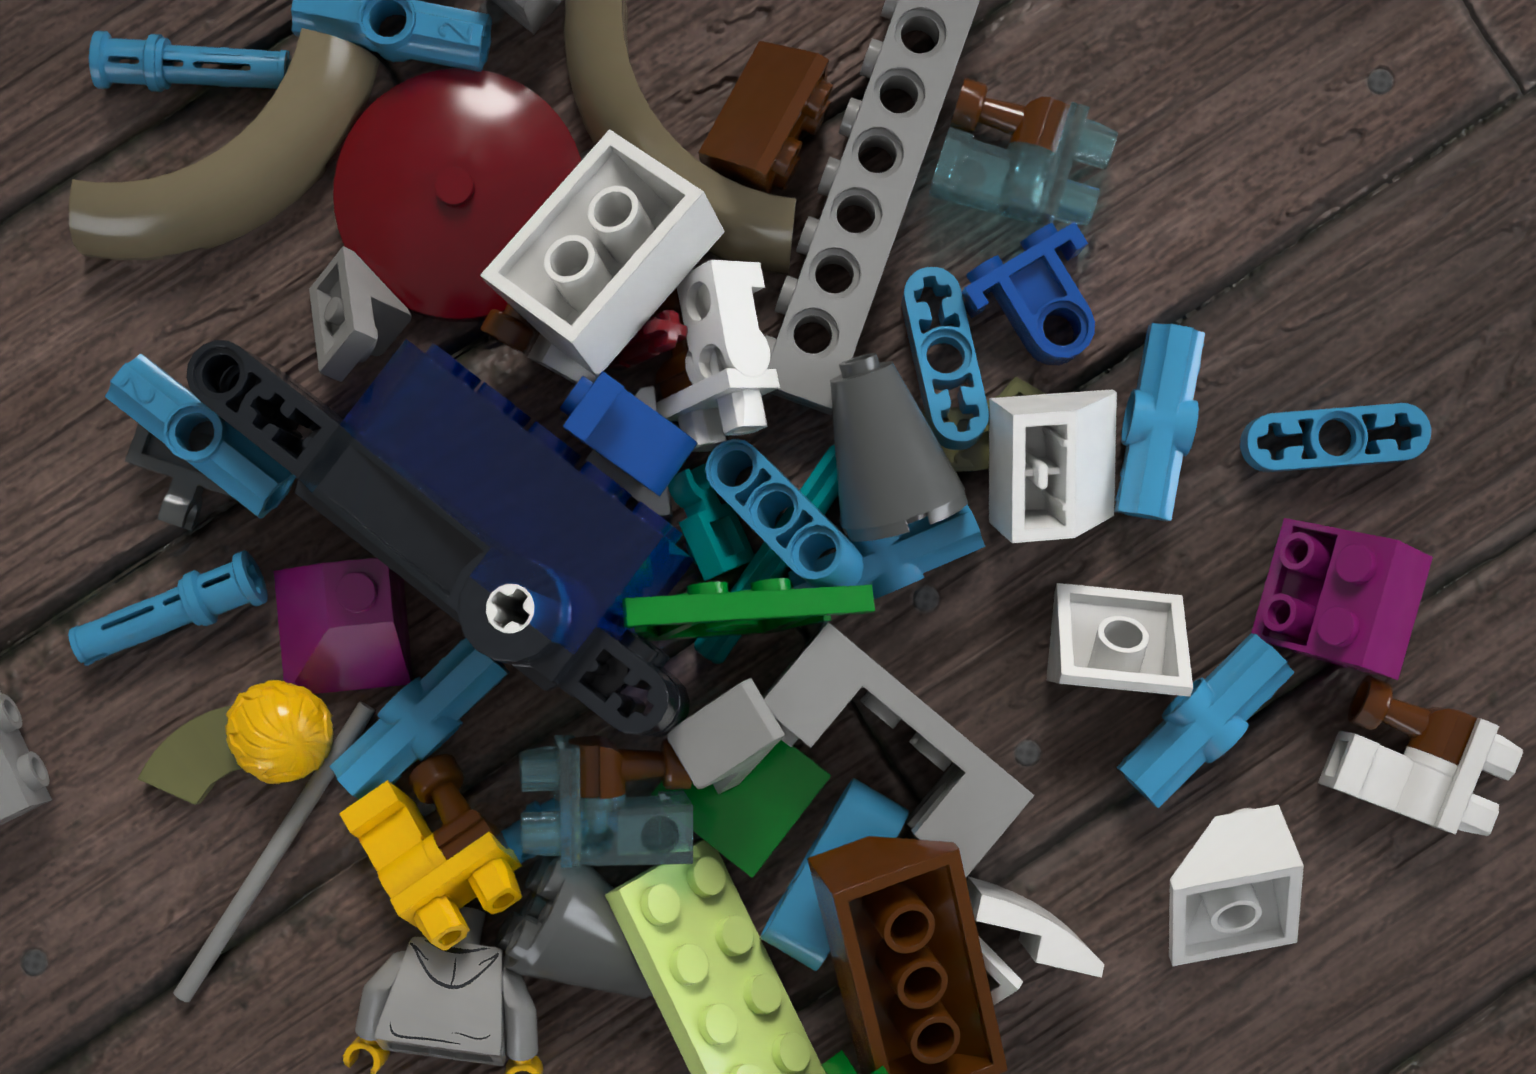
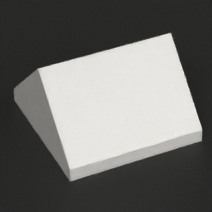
(1119, 640)

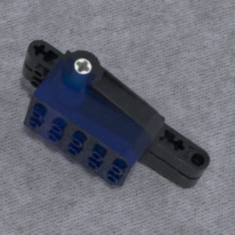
(475, 518)

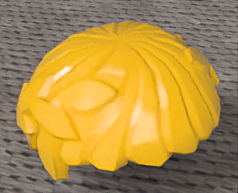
(279, 731)

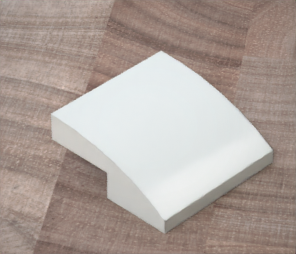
(1041, 932)

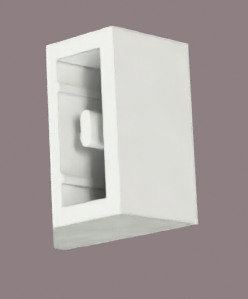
(1051, 464)

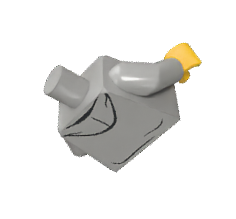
(448, 1006)

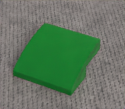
(759, 811)

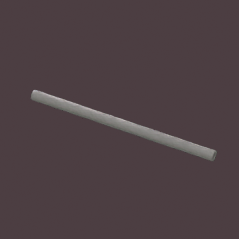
(271, 856)

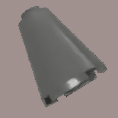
(886, 454)

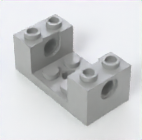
(971, 799)

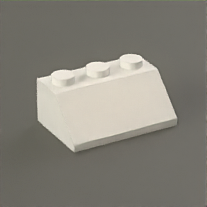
(604, 251)

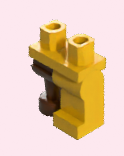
(436, 871)

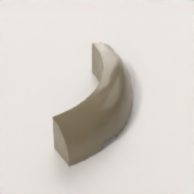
(609, 97)
(245, 179)

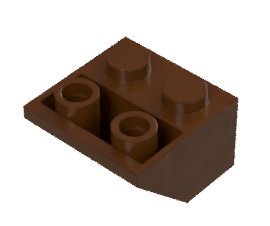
(766, 116)

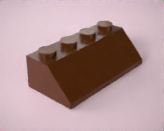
(908, 957)

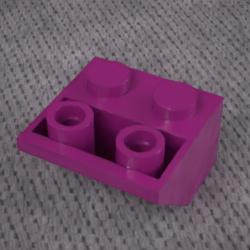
(1342, 597)

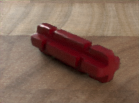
(655, 336)

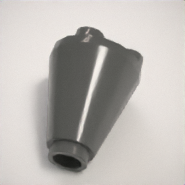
(570, 932)

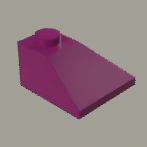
(343, 626)

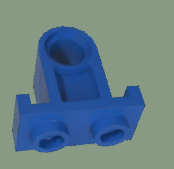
(1036, 288)
(626, 431)

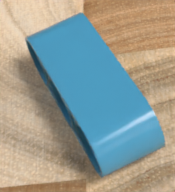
(761, 501)
(797, 921)

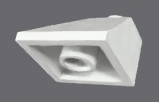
(1236, 888)

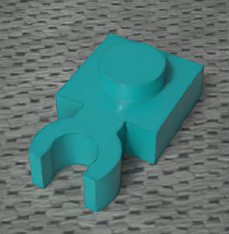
(711, 529)

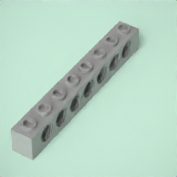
(905, 136)

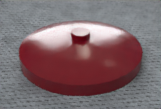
(444, 182)

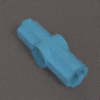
(430, 34)
(171, 414)
(1159, 421)
(904, 558)
(418, 719)
(1206, 722)

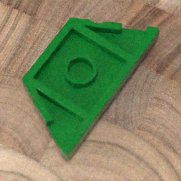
(763, 609)

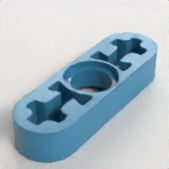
(951, 311)
(1378, 417)

